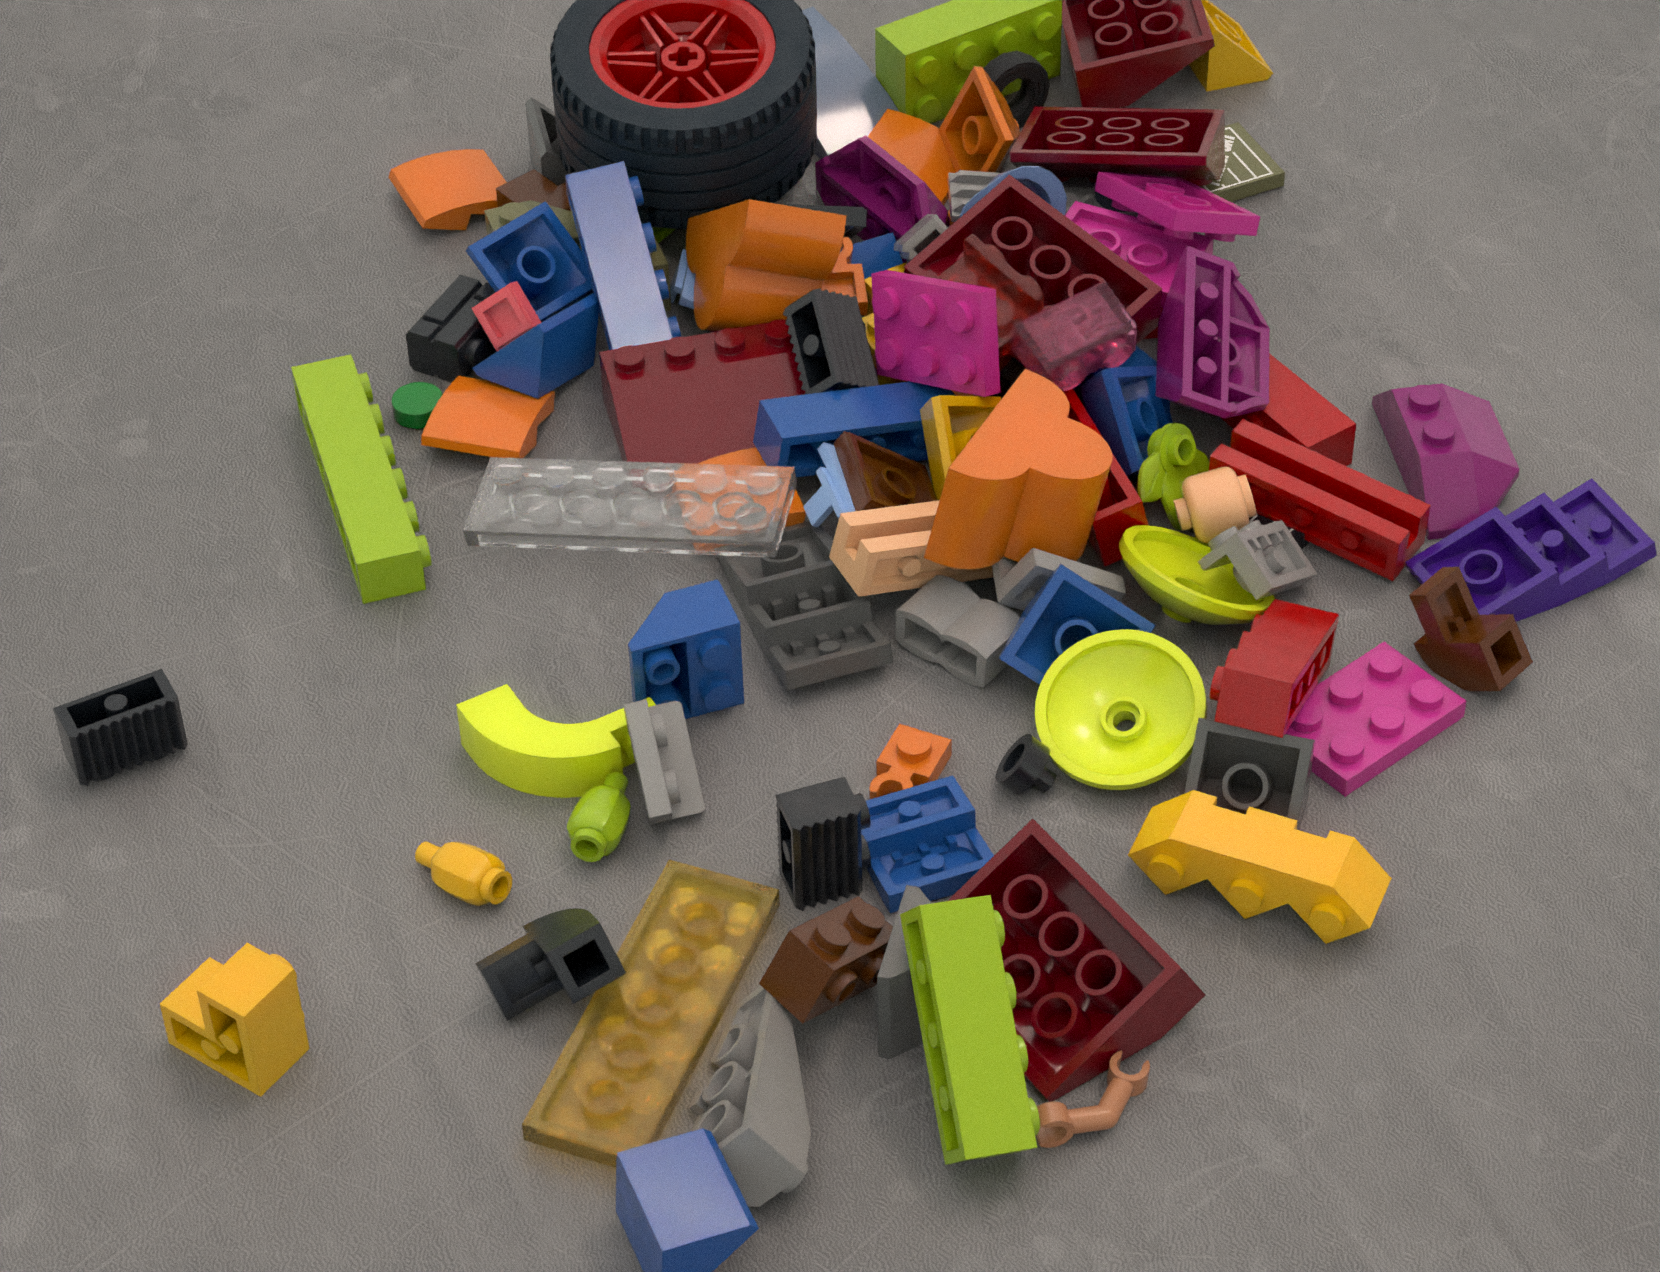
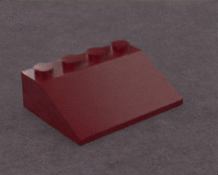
(1130, 45)
(1124, 140)
(1045, 247)
(696, 392)
(1078, 964)

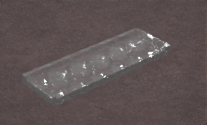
(632, 506)

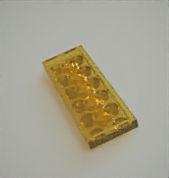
(656, 1020)

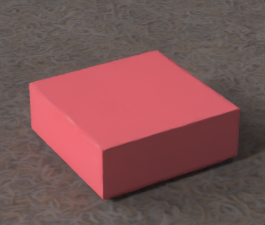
(506, 315)

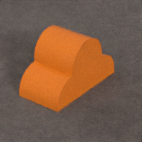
(758, 260)
(1021, 482)

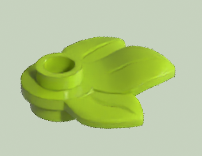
(1169, 461)

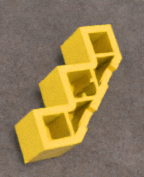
(1261, 863)

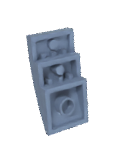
(847, 90)

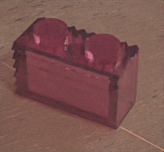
(1076, 337)

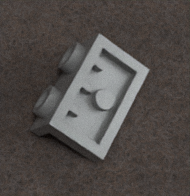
(1263, 558)
(1020, 581)
(664, 760)

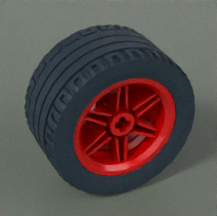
(691, 96)

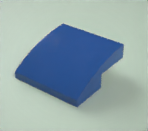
(923, 841)

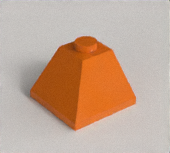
(979, 126)

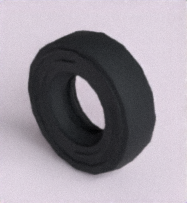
(1034, 82)

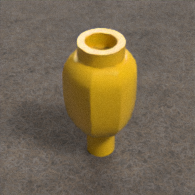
(466, 872)

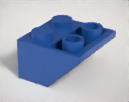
(689, 651)

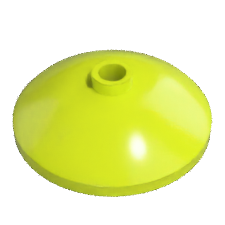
(1169, 573)
(1112, 681)

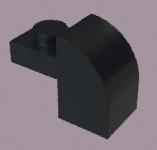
(556, 954)

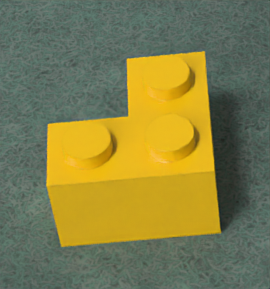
(240, 1017)

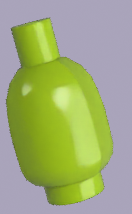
(600, 819)

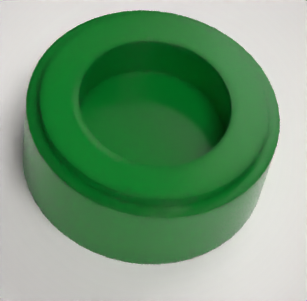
(414, 404)

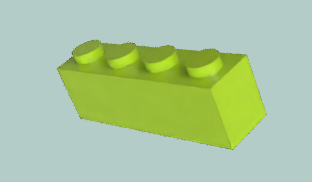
(969, 1029)

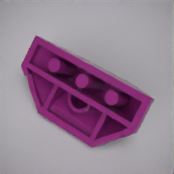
(873, 179)
(1212, 340)
(1447, 452)

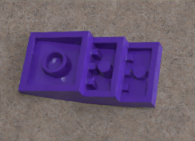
(1540, 552)

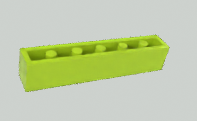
(359, 479)

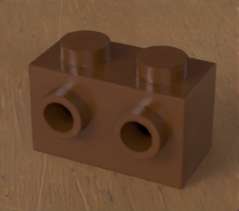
(828, 959)

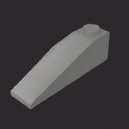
(757, 1100)

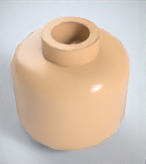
(1214, 503)

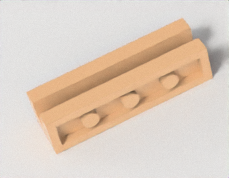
(886, 550)

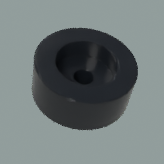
(1025, 766)

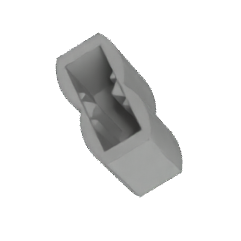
(956, 629)

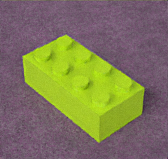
(932, 52)

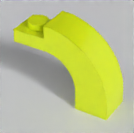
(539, 753)

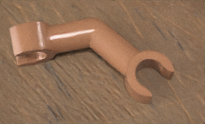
(1060, 1123)

